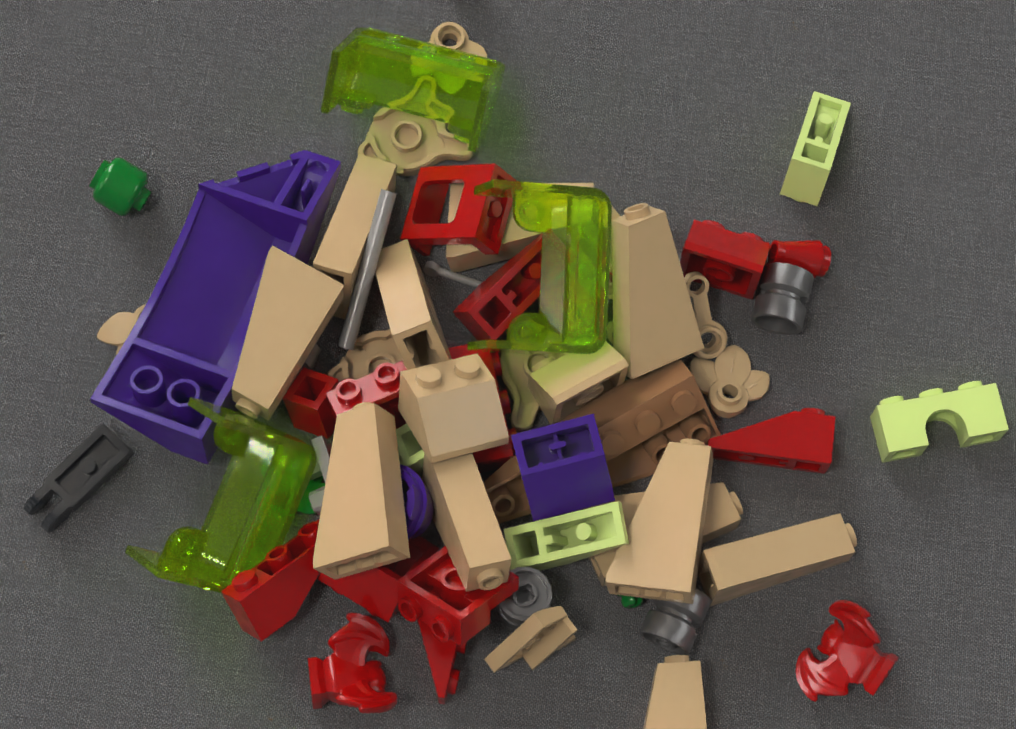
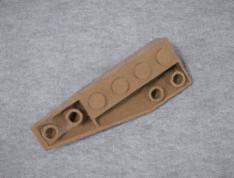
(633, 428)

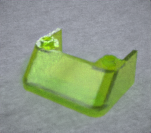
(414, 79)
(572, 268)
(249, 509)

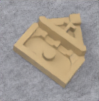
(534, 639)

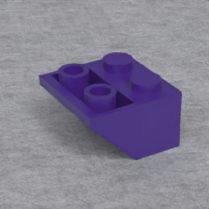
(563, 467)

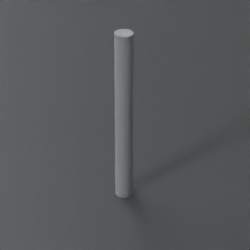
(367, 269)

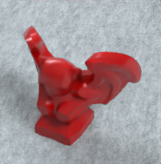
(851, 655)
(346, 674)

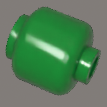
(120, 186)

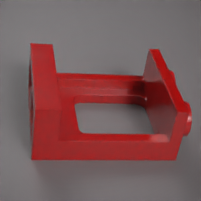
(478, 218)

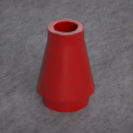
(806, 254)

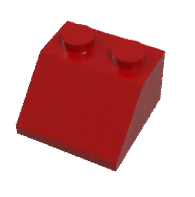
(725, 257)
(377, 587)

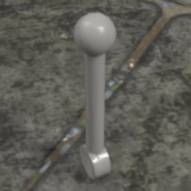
(433, 269)

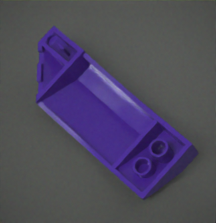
(205, 297)

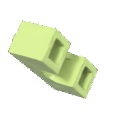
(971, 411)

